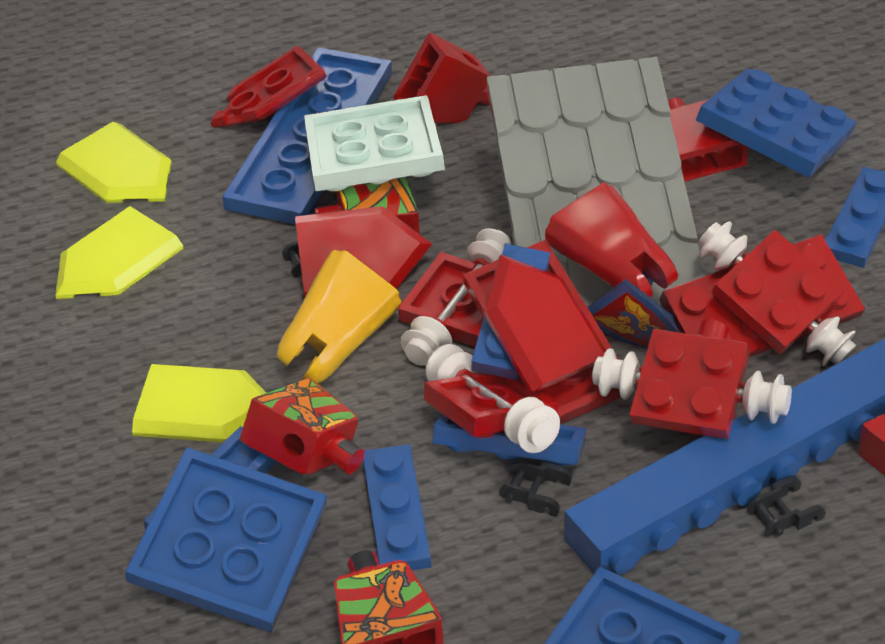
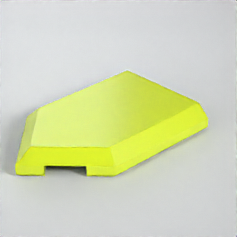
(117, 165)
(115, 256)
(193, 403)

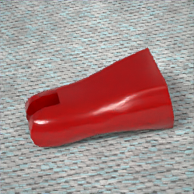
(609, 241)

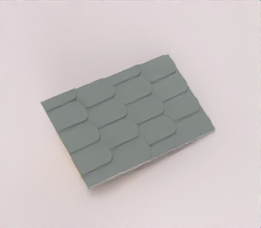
(589, 127)

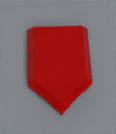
(270, 88)
(368, 234)
(539, 324)

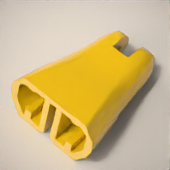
(338, 314)

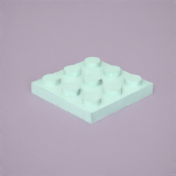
(373, 143)

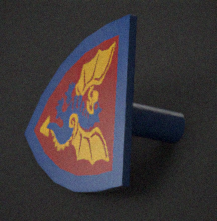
(630, 314)

